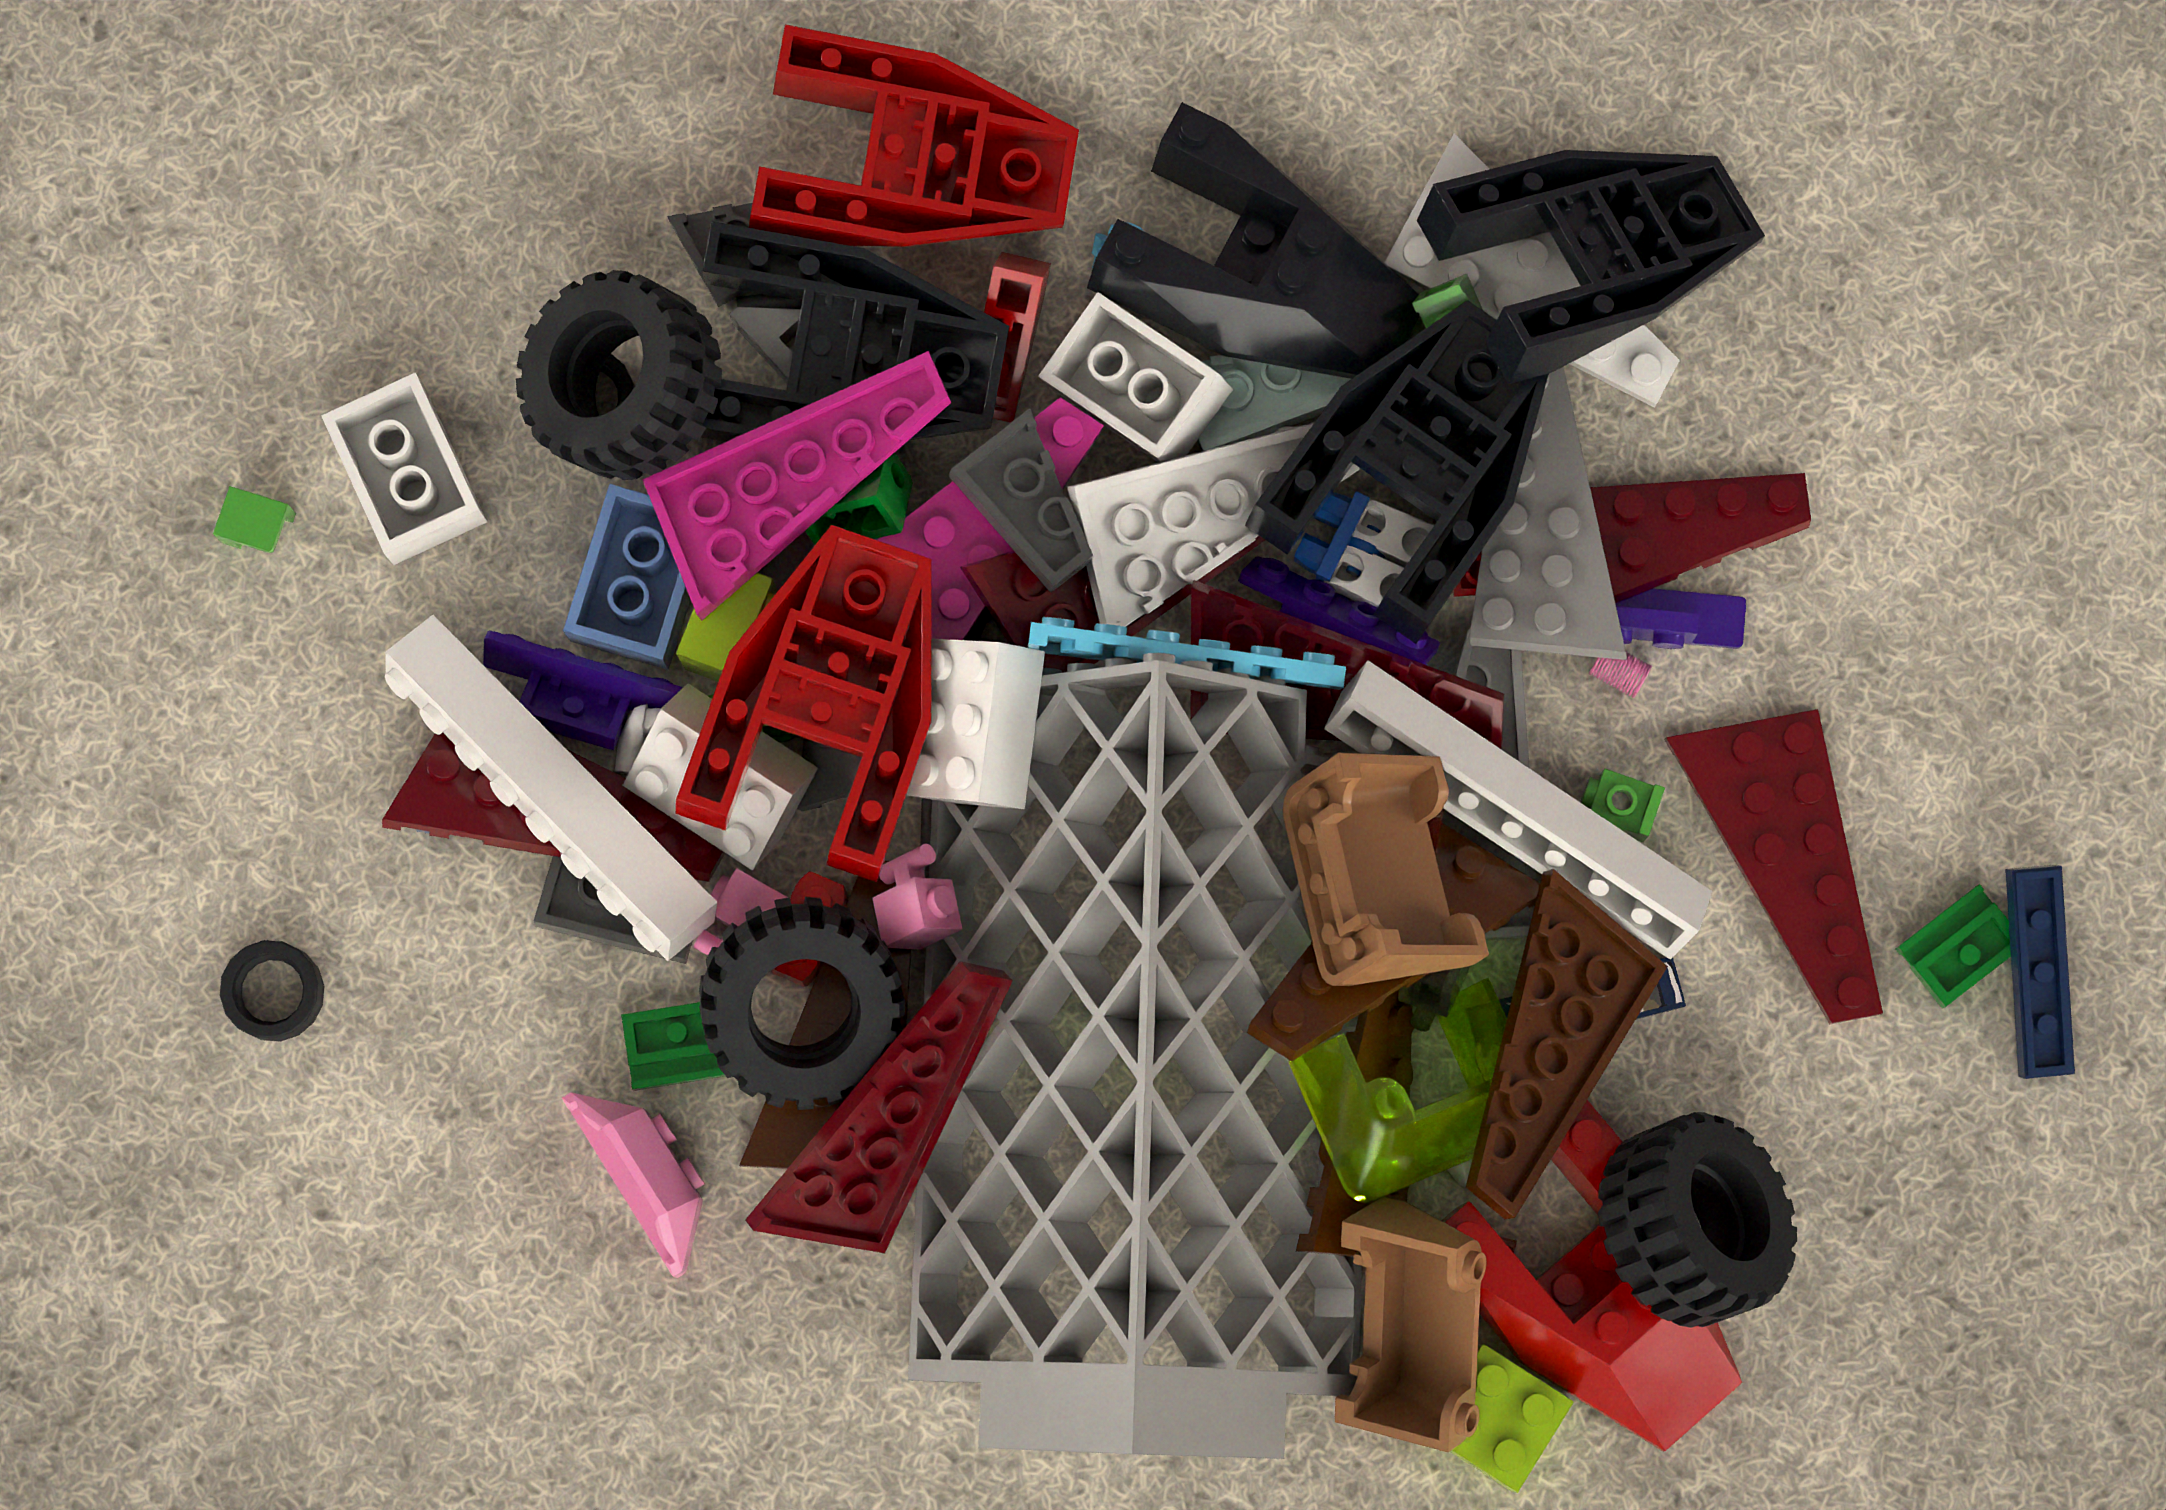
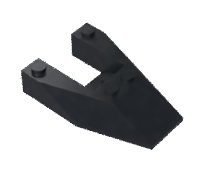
(1628, 225)
(1288, 280)
(852, 324)
(1434, 430)

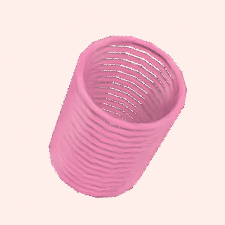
(1631, 663)

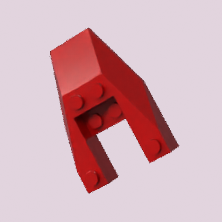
(941, 155)
(839, 664)
(1587, 1327)

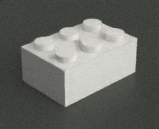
(1135, 381)
(404, 469)
(980, 723)
(767, 796)

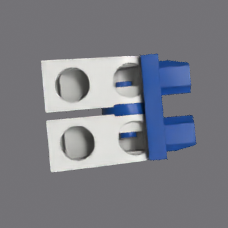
(1367, 549)

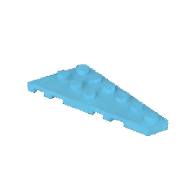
(1108, 641)

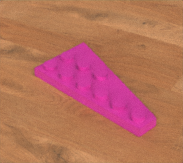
(763, 489)
(957, 533)

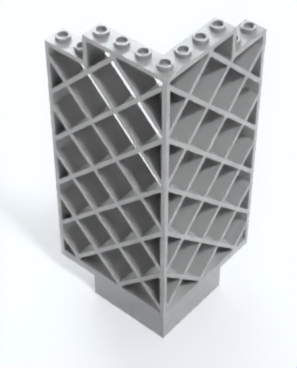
(1142, 1149)

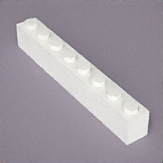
(549, 788)
(1525, 811)

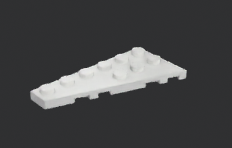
(1522, 272)
(1173, 520)

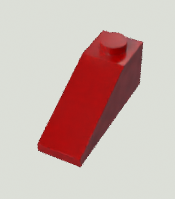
(1017, 300)

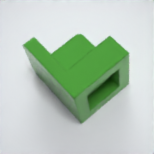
(251, 520)

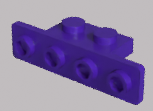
(1321, 605)
(1683, 618)
(573, 692)

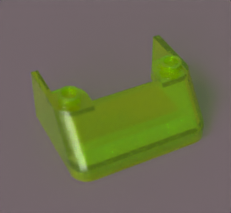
(1372, 1126)

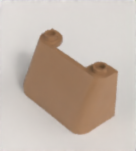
(1373, 869)
(1417, 1326)

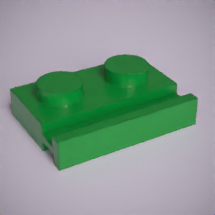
(1958, 946)
(668, 1047)

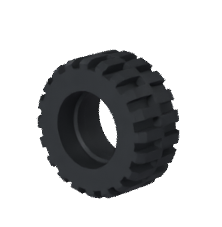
(568, 354)
(788, 935)
(1652, 1227)

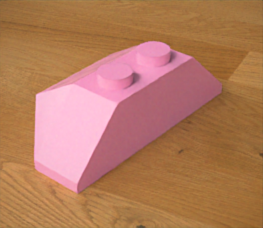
(646, 1172)

